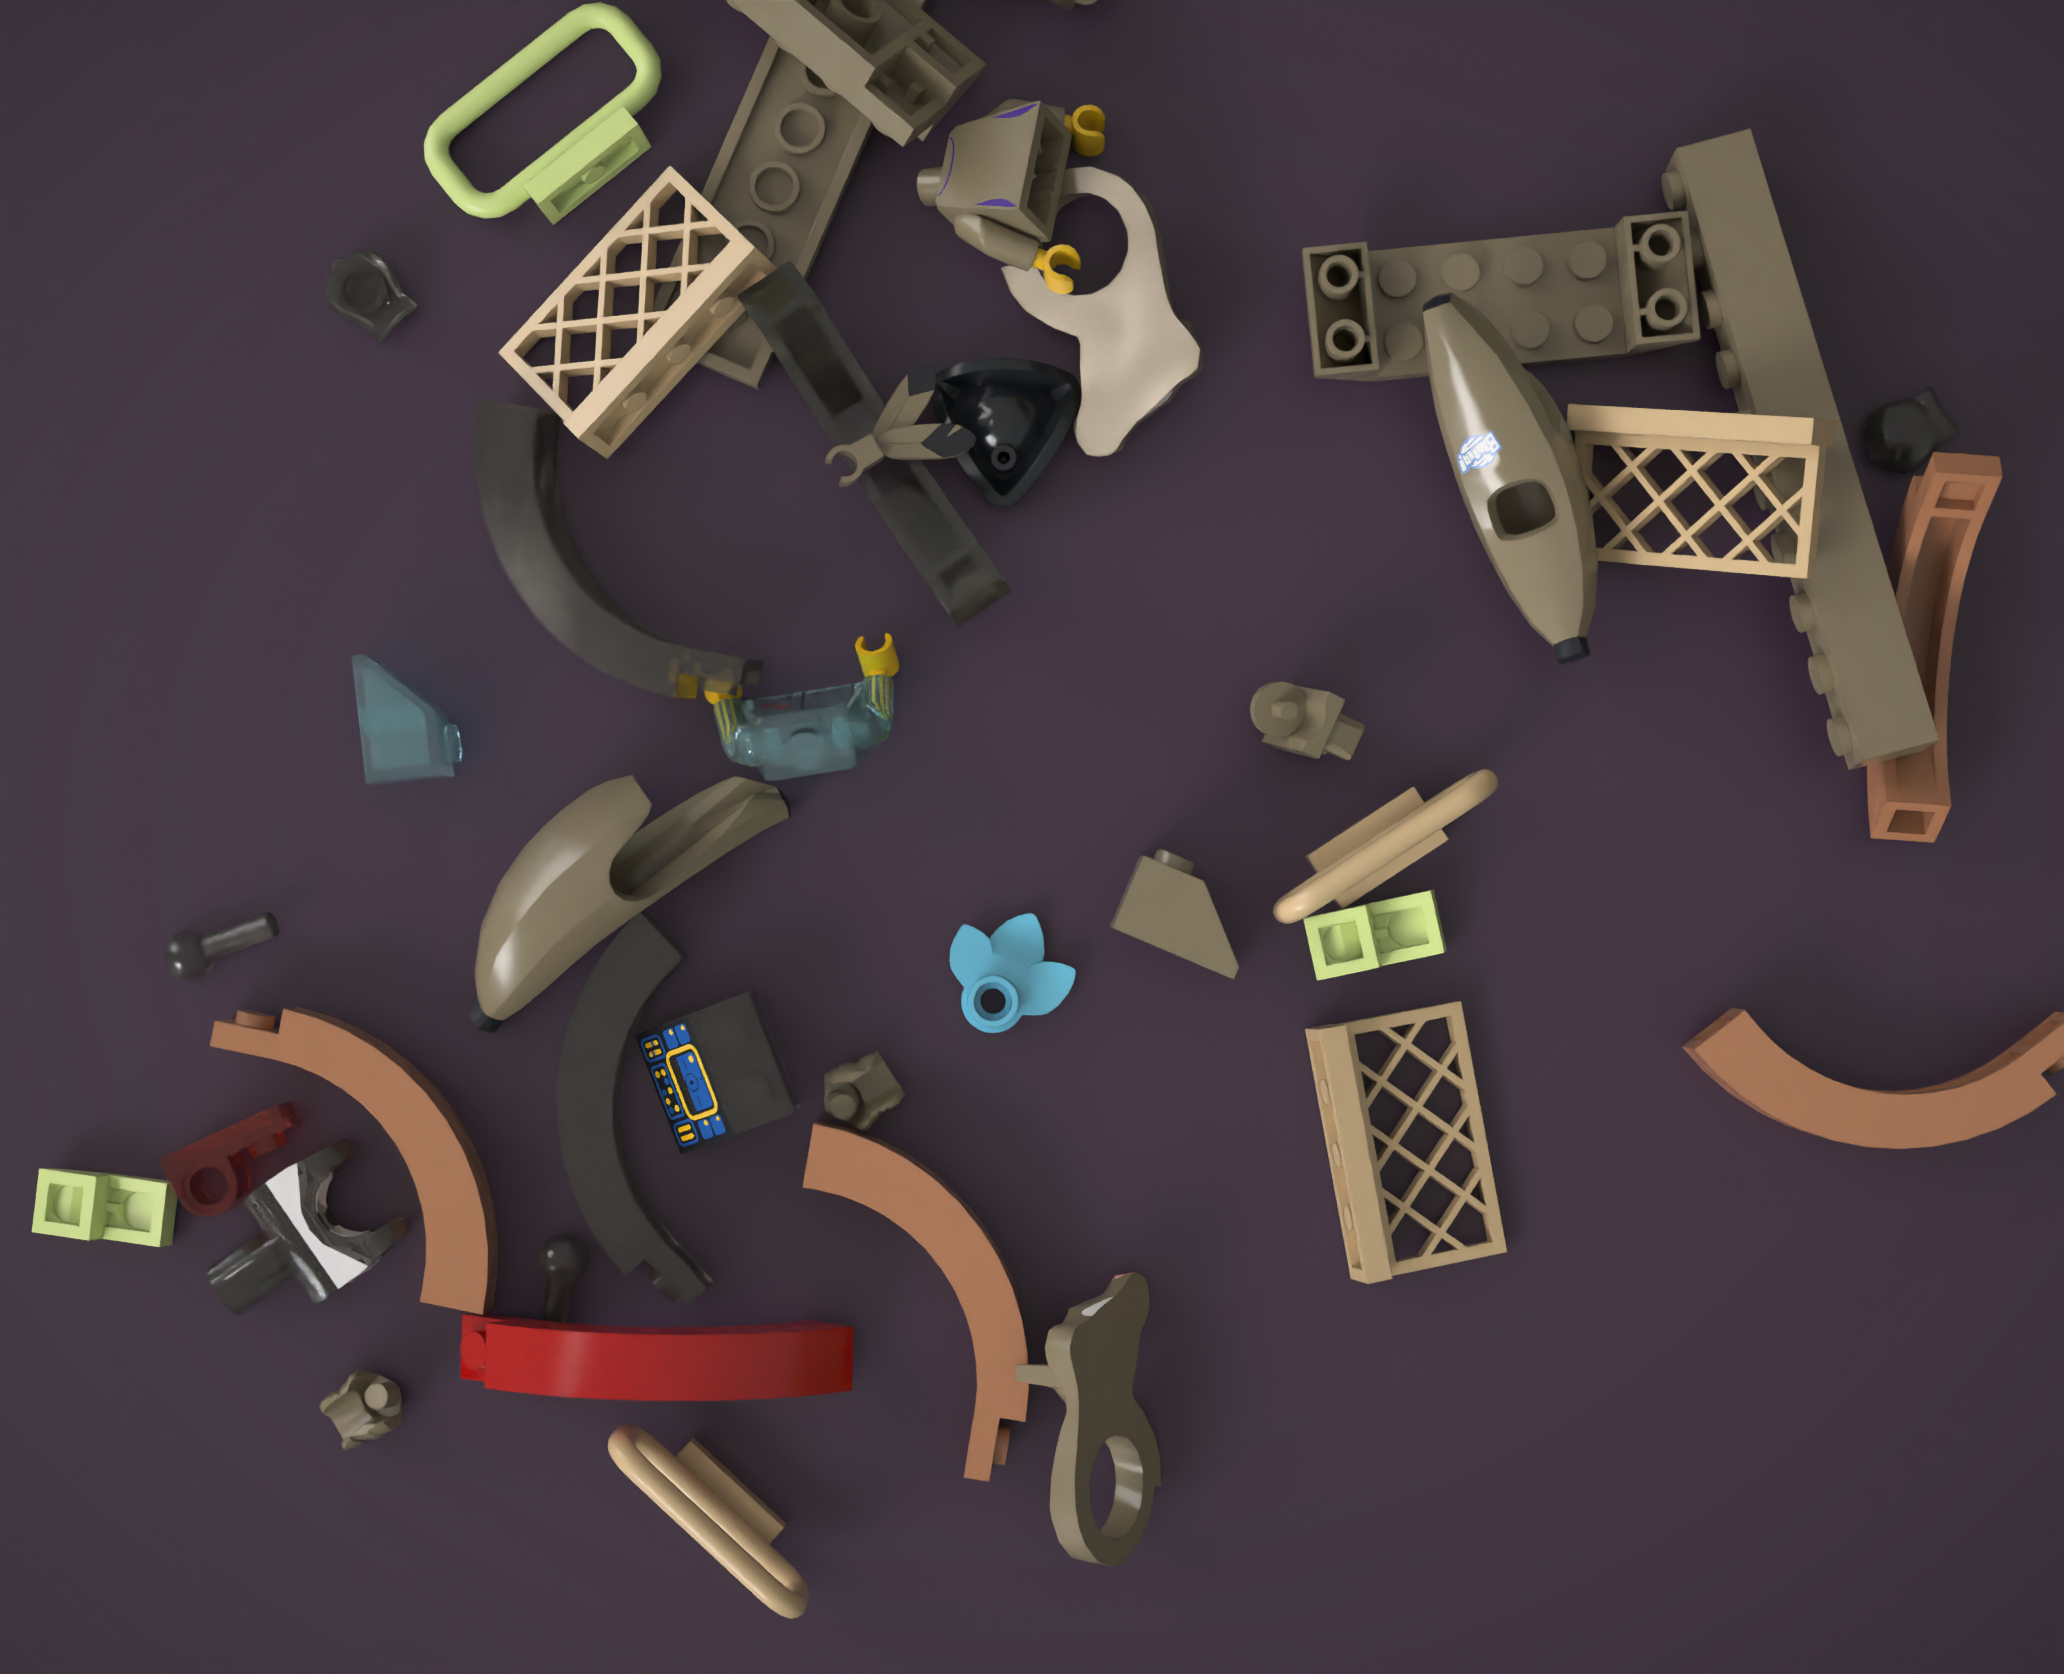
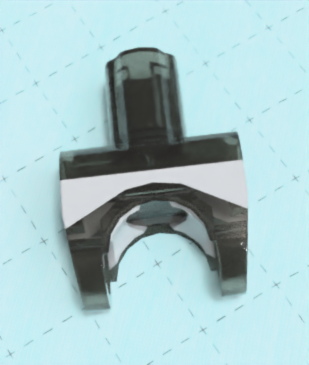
(300, 1237)

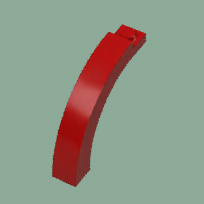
(657, 1361)

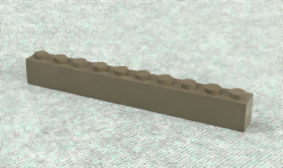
(1777, 371)

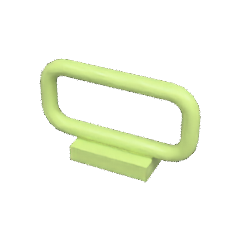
(582, 158)

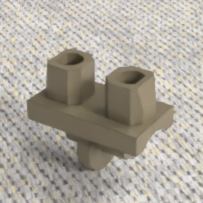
(1304, 721)

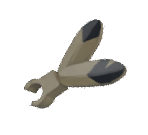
(897, 435)

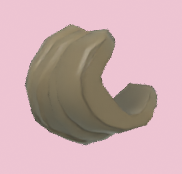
(861, 1091)
(364, 1408)

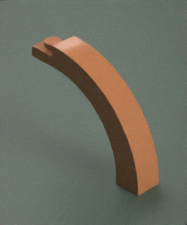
(1927, 575)
(1778, 1086)
(425, 1128)
(939, 1219)

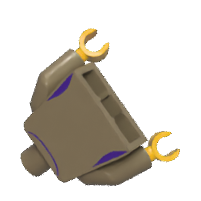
(1007, 180)

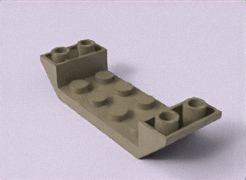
(1544, 293)

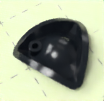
(1016, 415)

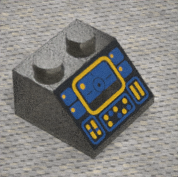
(717, 1072)

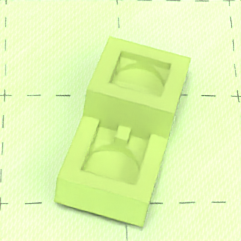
(1375, 934)
(105, 1207)

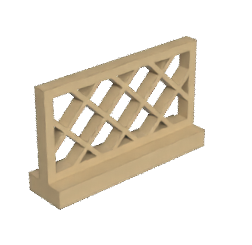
(666, 340)
(1716, 435)
(1353, 1152)

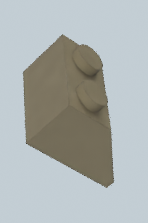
(1174, 913)

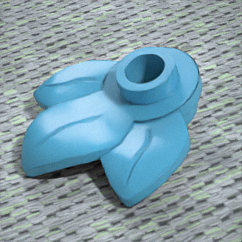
(1014, 966)

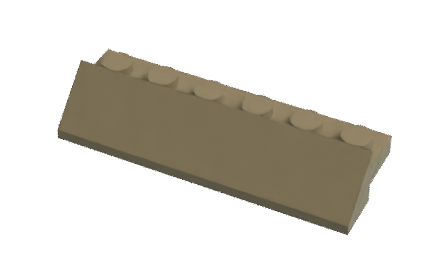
(876, 55)

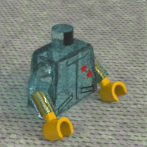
(811, 728)

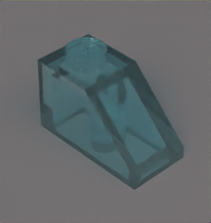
(400, 728)

